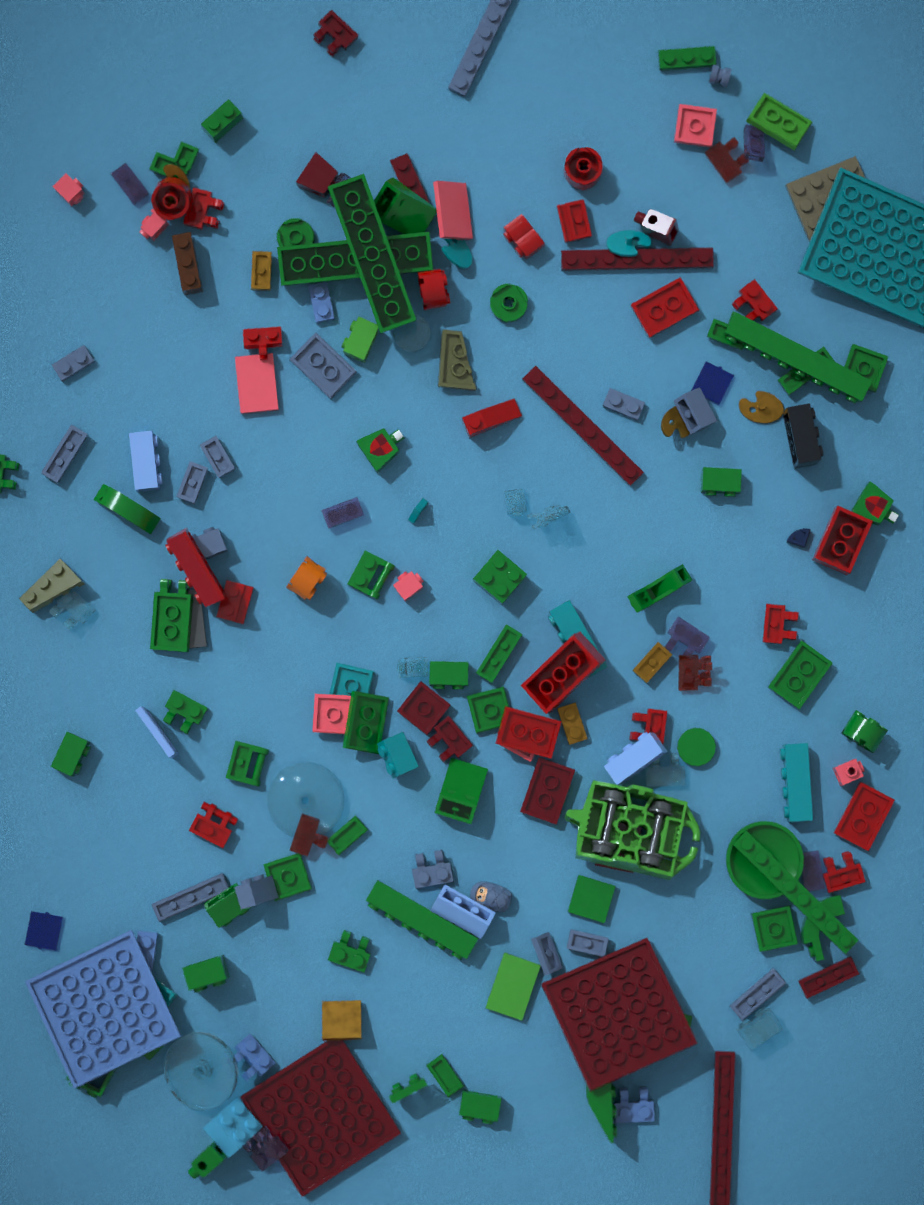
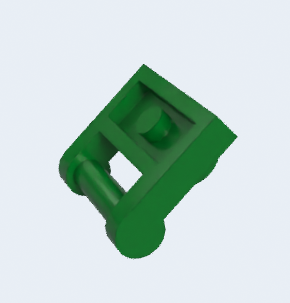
(365, 571)
(241, 760)

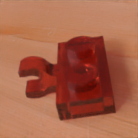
(306, 835)

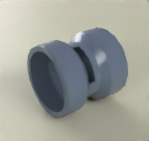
(720, 75)

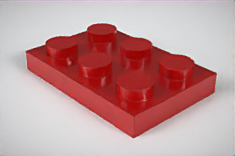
(664, 307)
(528, 732)
(864, 816)

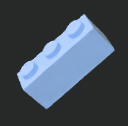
(145, 461)
(635, 758)
(462, 911)

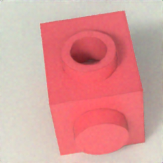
(69, 190)
(408, 585)
(848, 771)

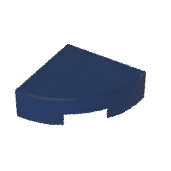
(799, 537)

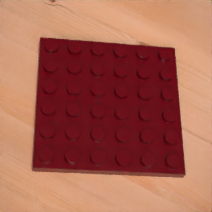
(618, 1014)
(321, 1114)

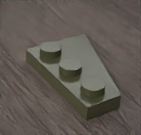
(453, 363)
(53, 583)

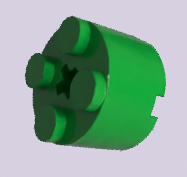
(864, 731)

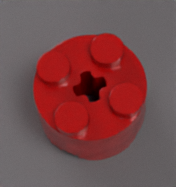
(583, 178)
(160, 198)
(432, 289)

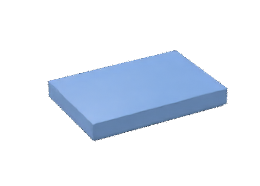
(157, 732)

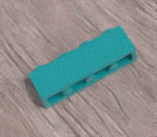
(568, 624)
(797, 782)

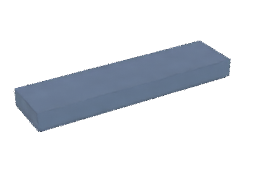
(190, 897)

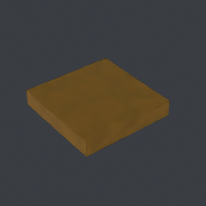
(341, 1020)

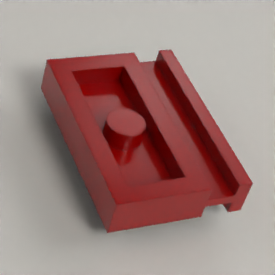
(574, 221)
(236, 602)

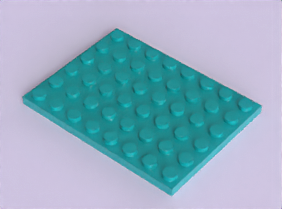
(870, 246)

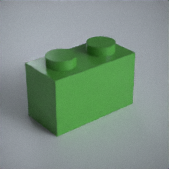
(360, 339)

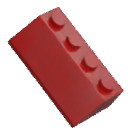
(195, 567)

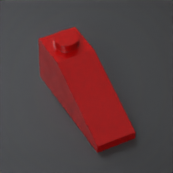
(491, 417)

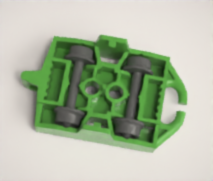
(659, 817)

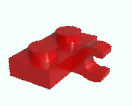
(262, 339)

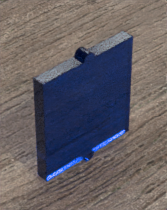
(713, 382)
(43, 930)

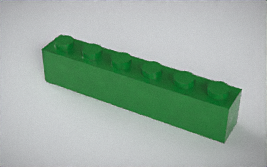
(421, 919)

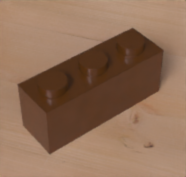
(187, 263)

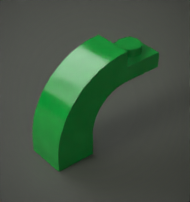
(127, 508)
(659, 588)
(810, 932)

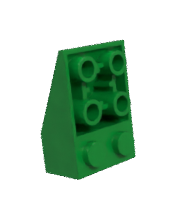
(403, 208)
(461, 790)
(601, 1104)

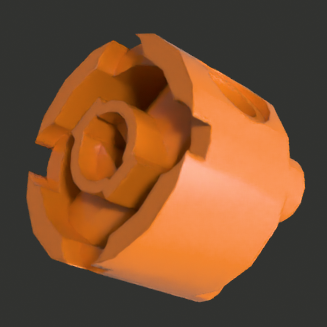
(306, 578)

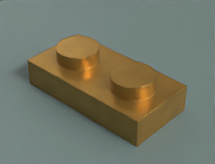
(261, 270)
(652, 662)
(572, 723)

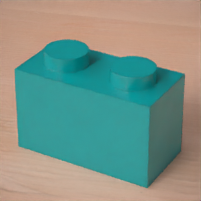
(397, 755)

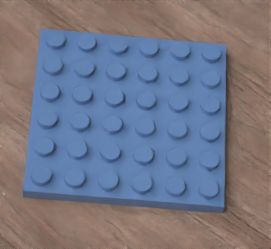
(103, 1009)

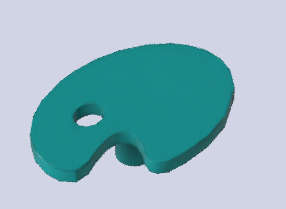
(622, 242)
(458, 253)

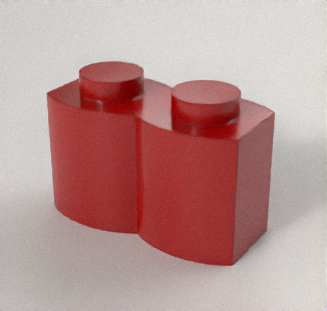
(523, 237)

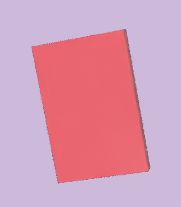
(452, 210)
(256, 384)

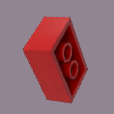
(842, 540)

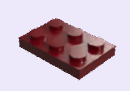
(547, 790)

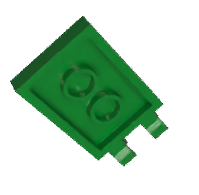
(171, 617)

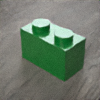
(222, 121)
(721, 481)
(448, 674)
(70, 754)
(225, 907)
(480, 1106)

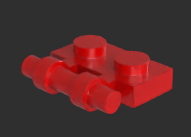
(211, 830)

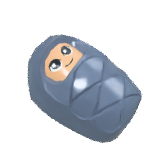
(491, 896)

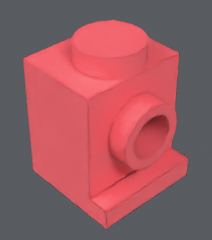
(153, 226)

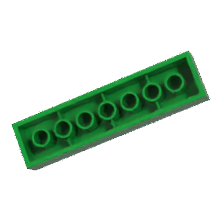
(372, 253)
(335, 261)

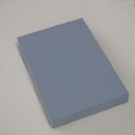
(323, 365)

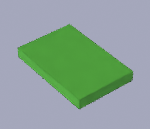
(779, 121)
(513, 986)

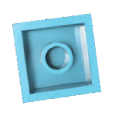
(232, 1127)

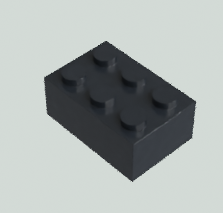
(802, 435)

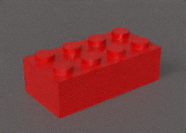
(563, 672)

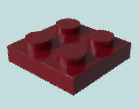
(423, 708)

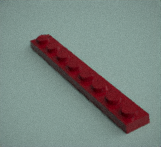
(646, 259)
(582, 426)
(722, 1128)

